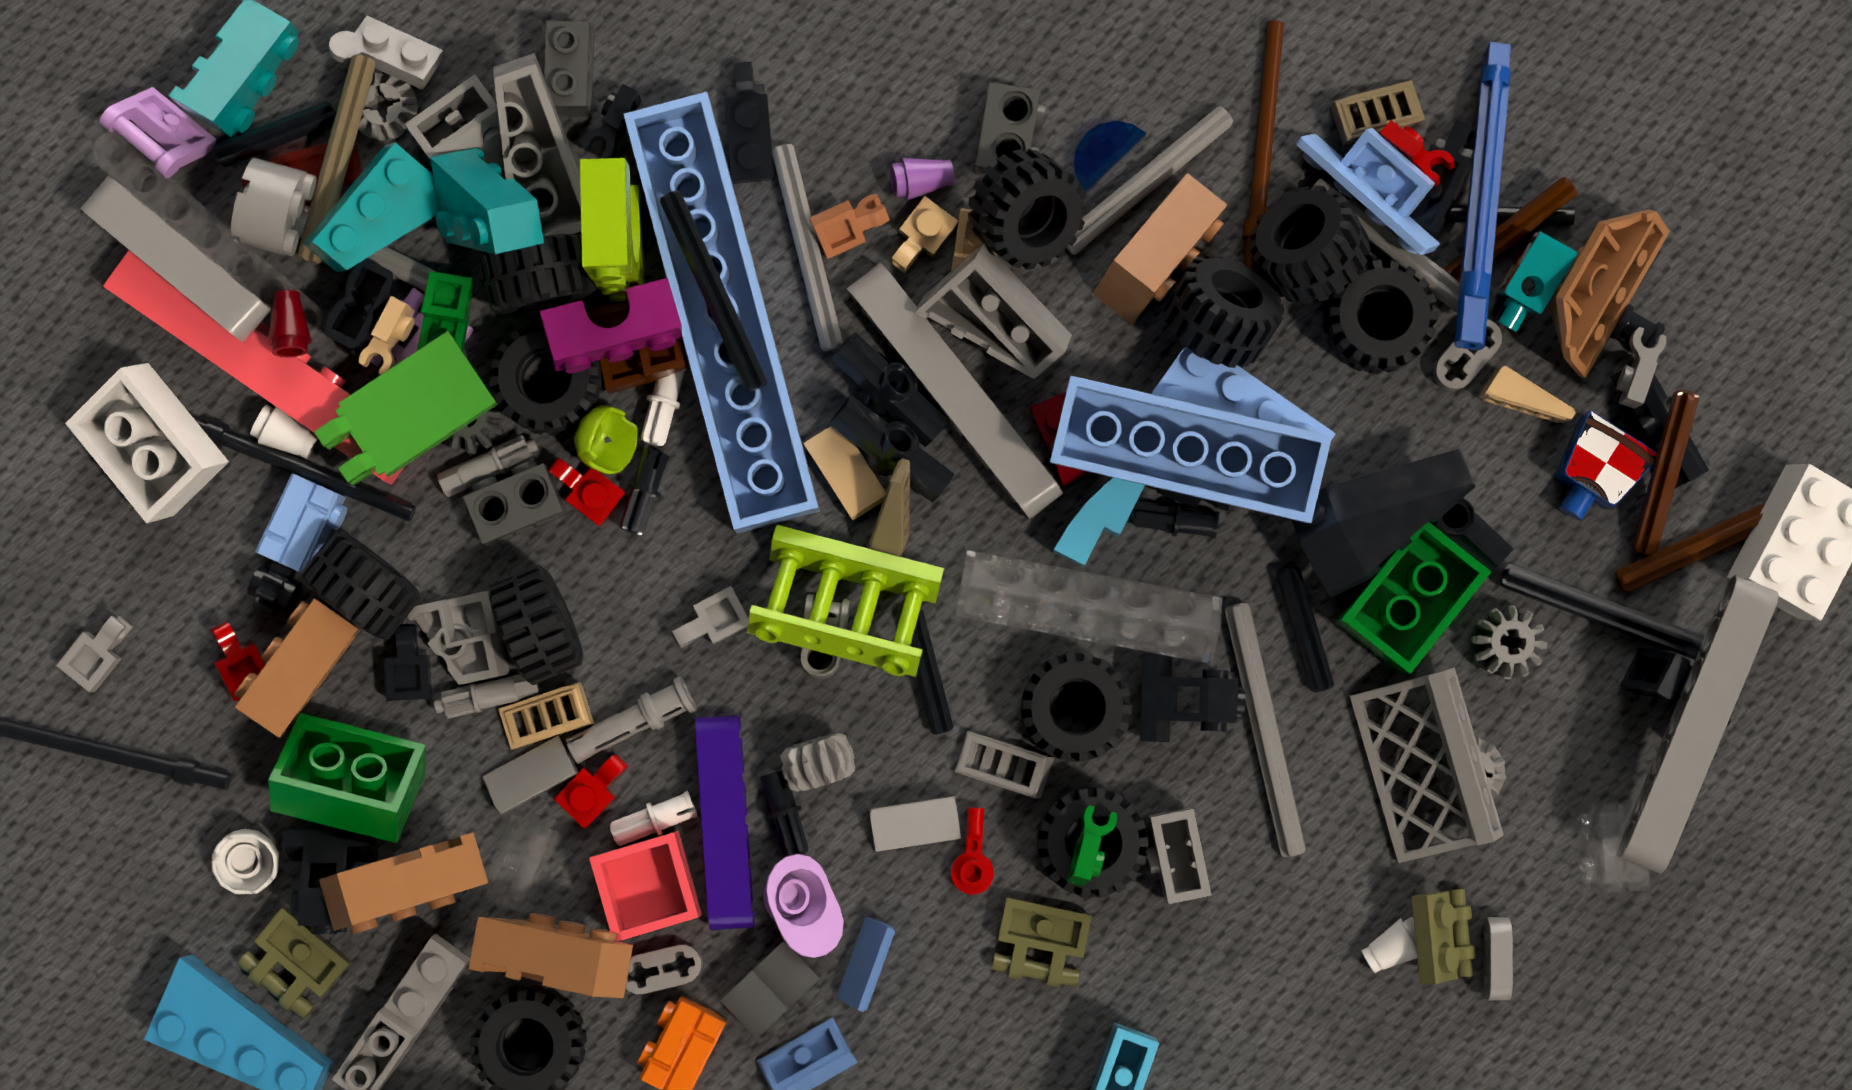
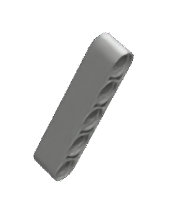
(175, 259)

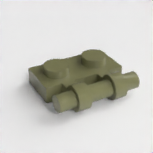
(1045, 929)
(1443, 936)
(303, 954)

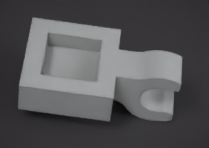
(1636, 380)
(717, 616)
(92, 657)

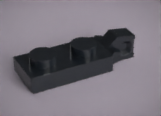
(748, 128)
(1438, 202)

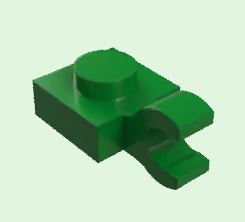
(1087, 858)

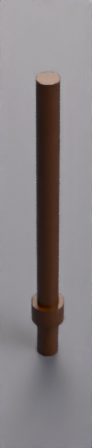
(1264, 134)

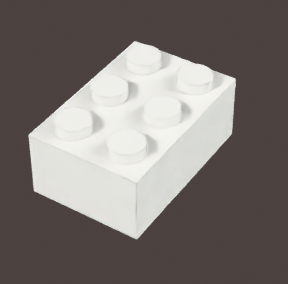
(146, 442)
(1801, 541)

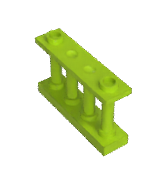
(856, 564)

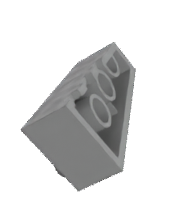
(536, 145)

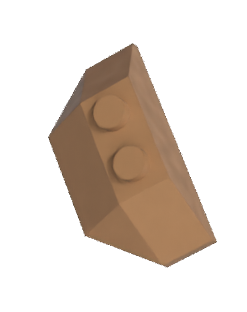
(1603, 283)

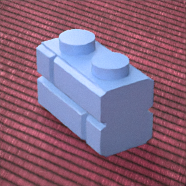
(301, 523)

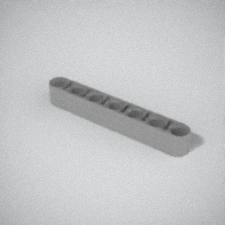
(955, 391)
(1697, 724)

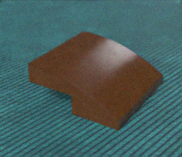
(645, 364)

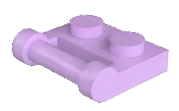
(164, 123)

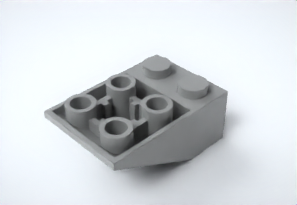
(461, 122)

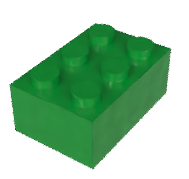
(1413, 599)
(347, 777)

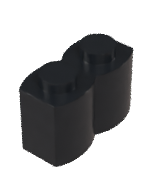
(364, 301)

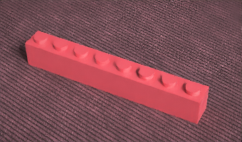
(282, 381)

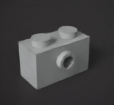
(1177, 856)

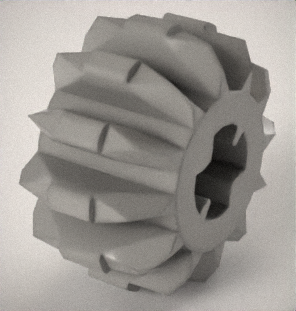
(1518, 631)
(817, 762)

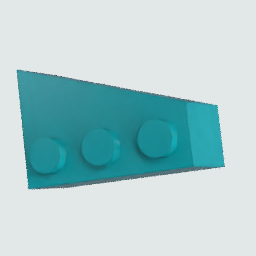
(238, 69)
(482, 207)
(377, 209)

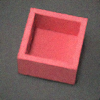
(646, 886)

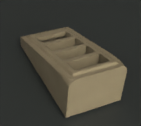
(1345, 122)
(893, 521)

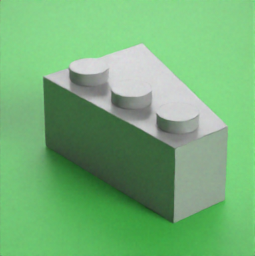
(997, 312)

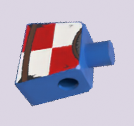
(1600, 465)

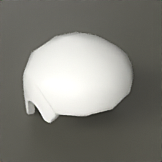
(235, 859)

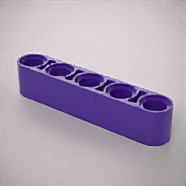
(724, 823)

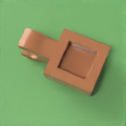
(843, 227)

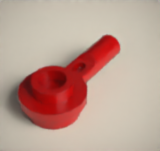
(972, 870)

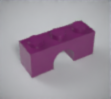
(578, 341)

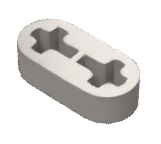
(1474, 363)
(1498, 958)
(664, 979)

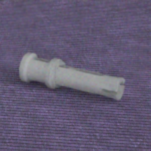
(647, 713)

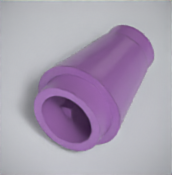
(920, 176)

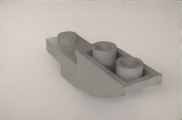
(403, 1017)

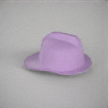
(803, 906)

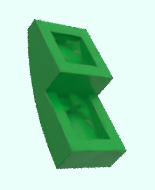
(446, 308)

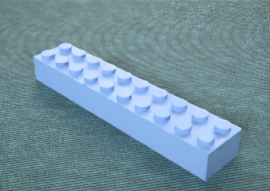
(753, 431)

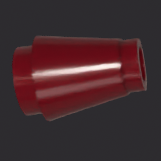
(288, 325)

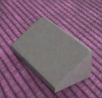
(530, 775)
(915, 823)

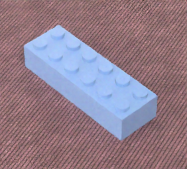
(1191, 449)

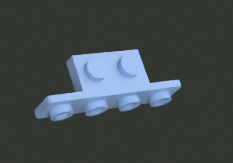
(1380, 181)

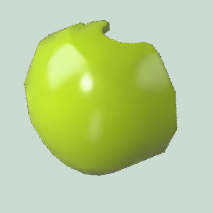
(590, 442)

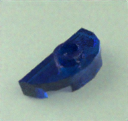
(1103, 149)

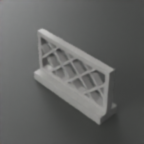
(1462, 756)

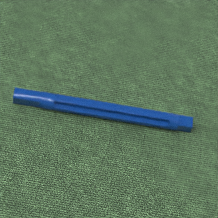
(1483, 198)

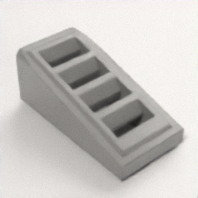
(1039, 776)

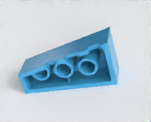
(228, 1032)

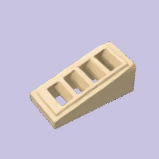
(1519, 394)
(579, 705)

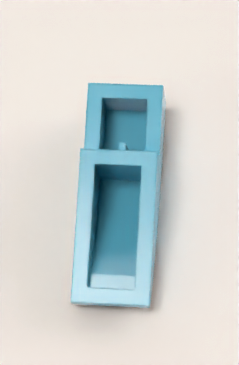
(1102, 512)

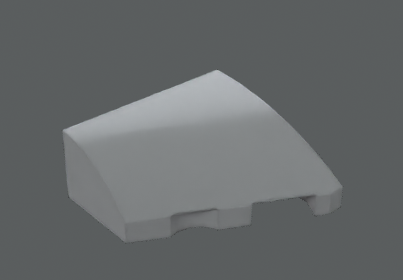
(471, 651)

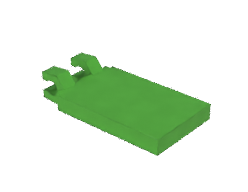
(408, 410)

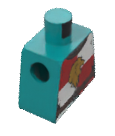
(1546, 264)

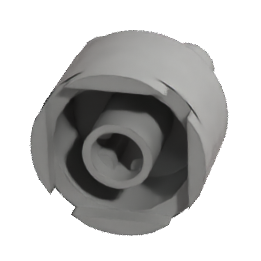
(272, 207)

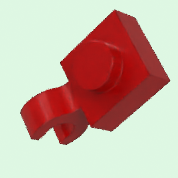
(1411, 146)
(591, 493)
(237, 660)
(588, 793)

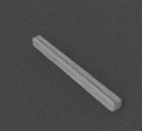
(1265, 730)

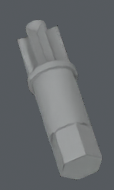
(487, 465)
(485, 695)

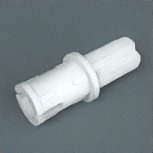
(661, 409)
(653, 819)

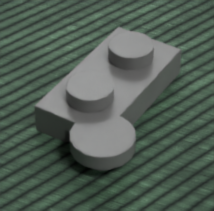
(391, 49)

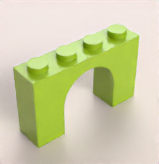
(611, 226)

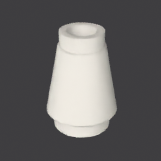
(283, 432)
(1393, 946)

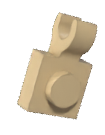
(925, 231)
(391, 327)

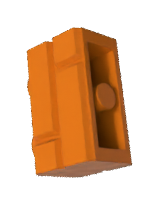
(682, 1047)

